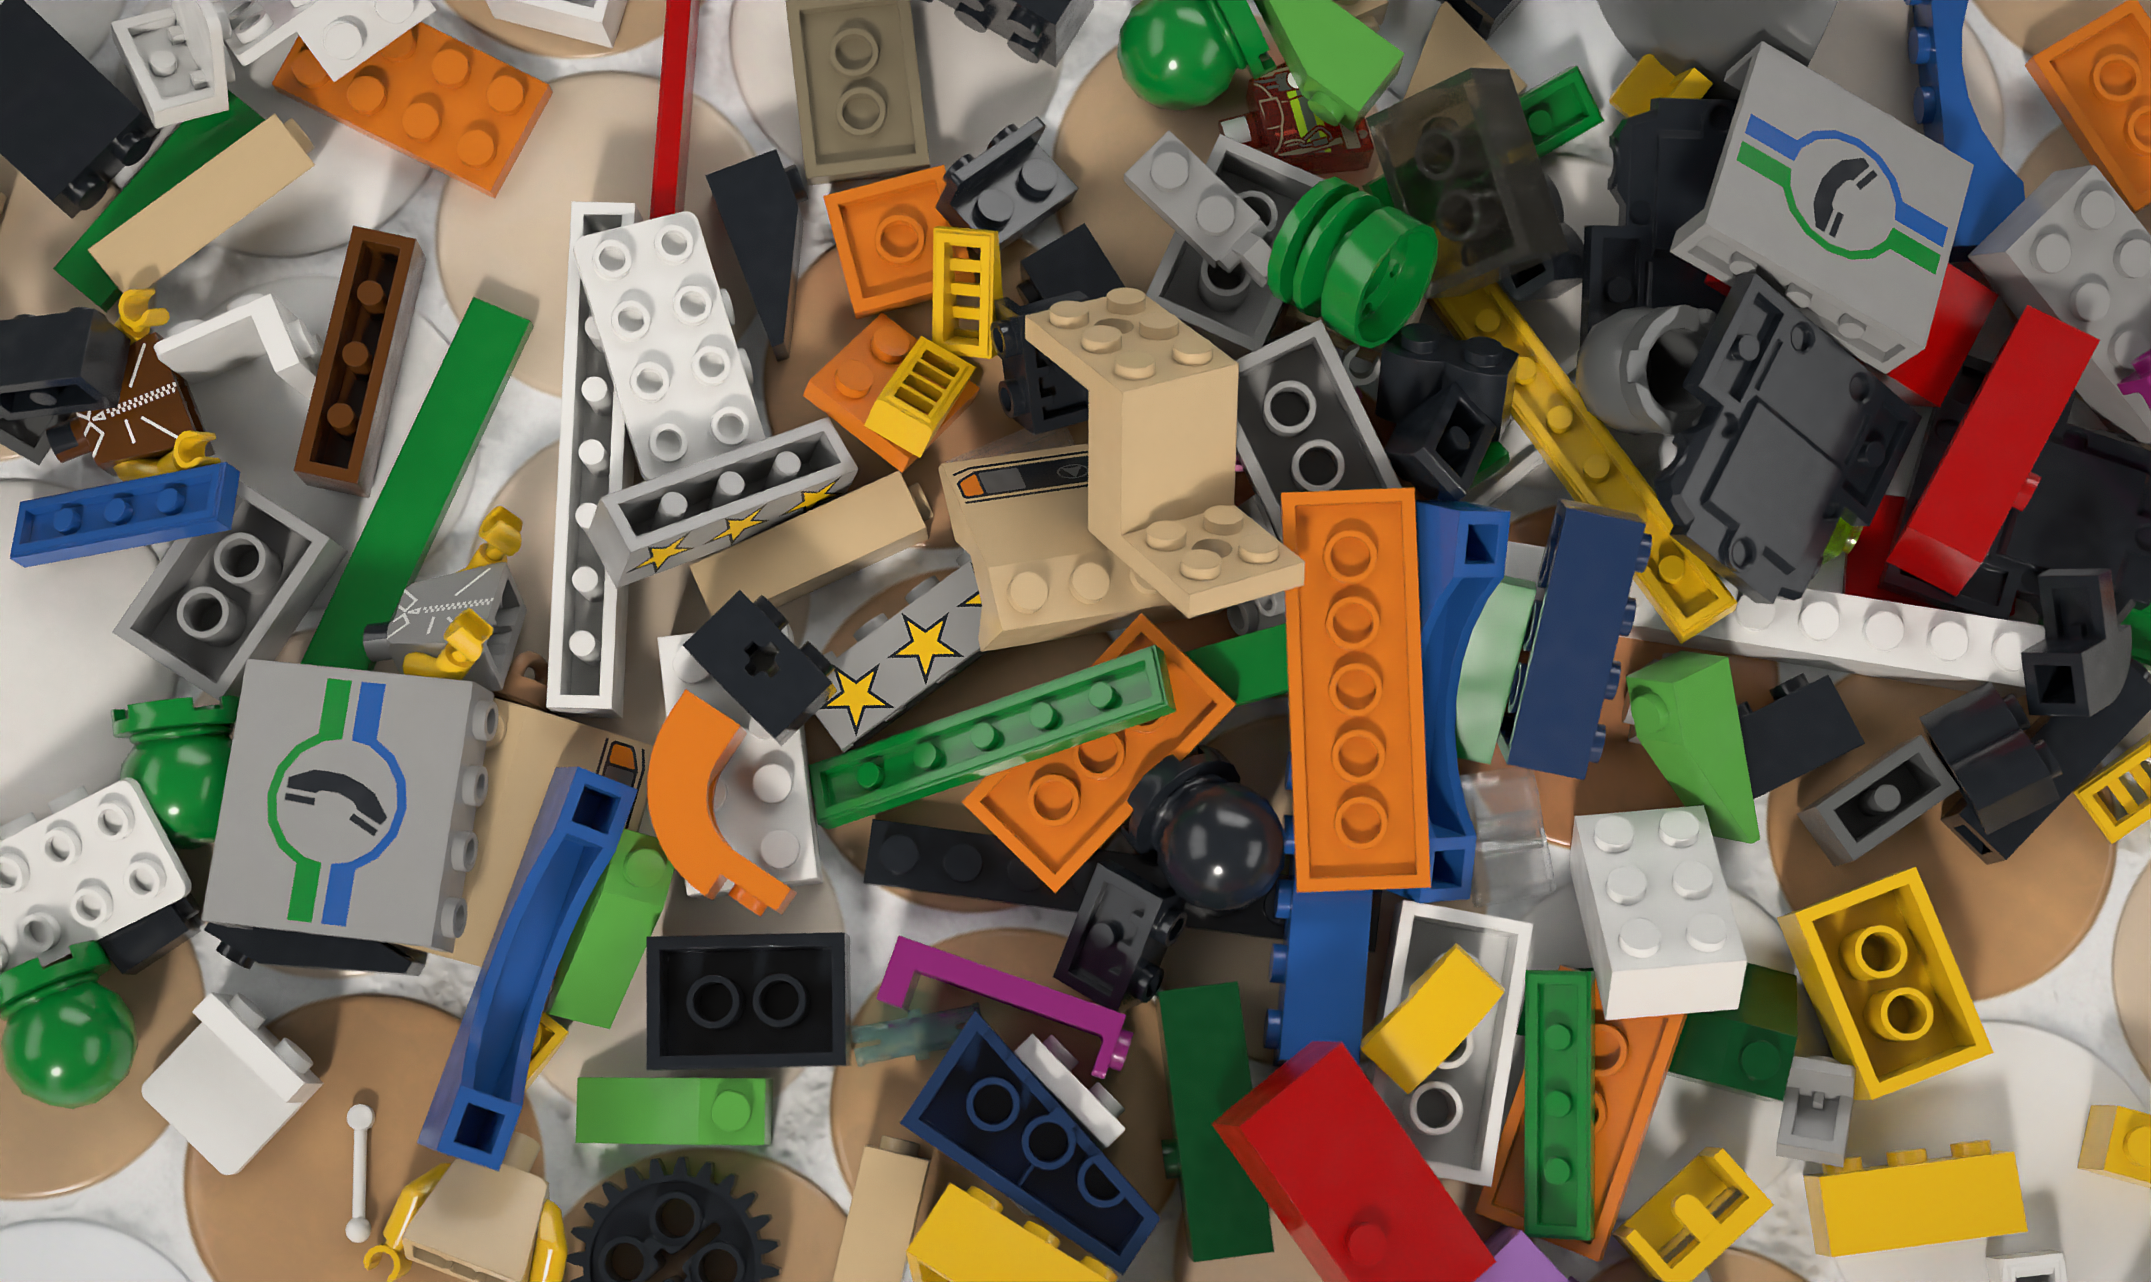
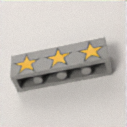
(719, 501)
(904, 657)

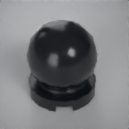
(1206, 831)

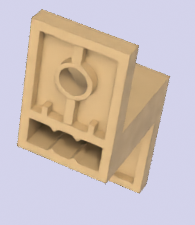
(1163, 451)

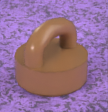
(523, 690)

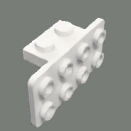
(335, 31)
(668, 342)
(83, 872)

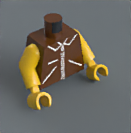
(156, 415)

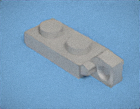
(1201, 208)

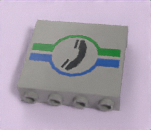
(1830, 208)
(351, 804)

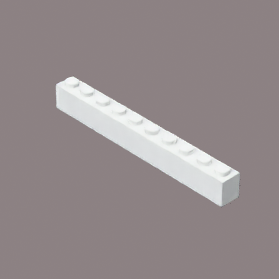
(1845, 634)

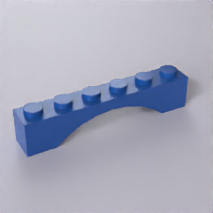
(1950, 120)
(1458, 570)
(493, 1048)

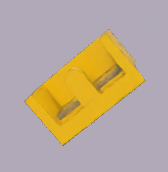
(1693, 1218)

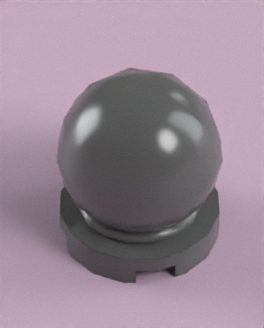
(1636, 368)

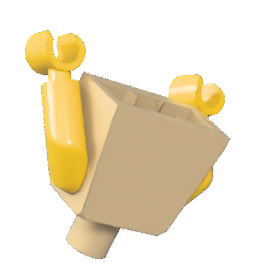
(478, 1222)

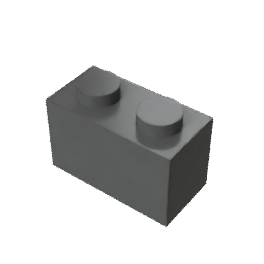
(1878, 801)

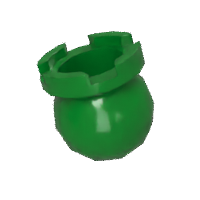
(1189, 50)
(180, 762)
(64, 1030)

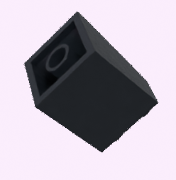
(61, 114)

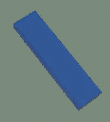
(125, 515)

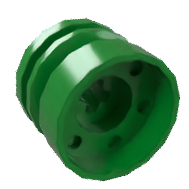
(1352, 262)

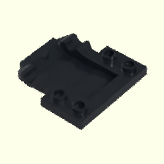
(1660, 182)
(1781, 448)
(2083, 514)

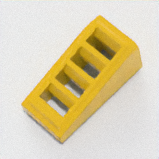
(945, 288)
(901, 421)
(2108, 776)

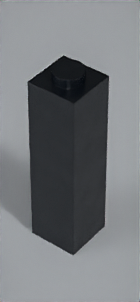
(2078, 748)

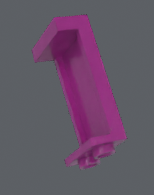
(915, 959)

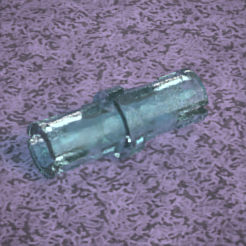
(911, 1035)

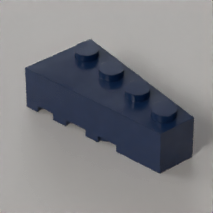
(1574, 639)
(1017, 1138)

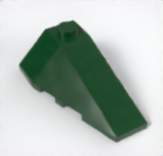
(1739, 1048)

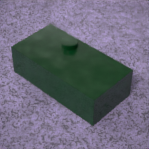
(1204, 1078)

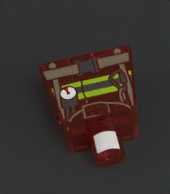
(1288, 129)

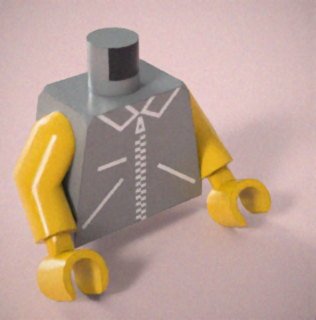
(459, 621)

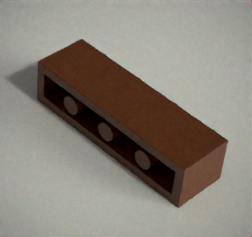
(360, 362)

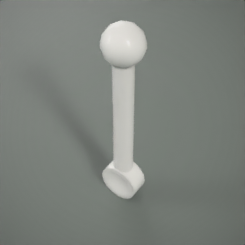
(359, 1118)

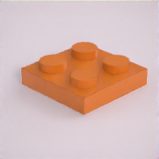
(888, 240)
(857, 376)

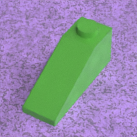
(1331, 57)
(1694, 735)
(612, 932)
(674, 1111)

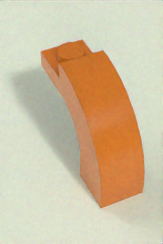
(681, 792)

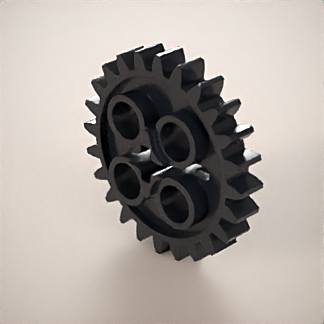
(636, 1219)

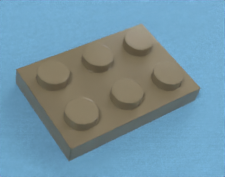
(857, 89)

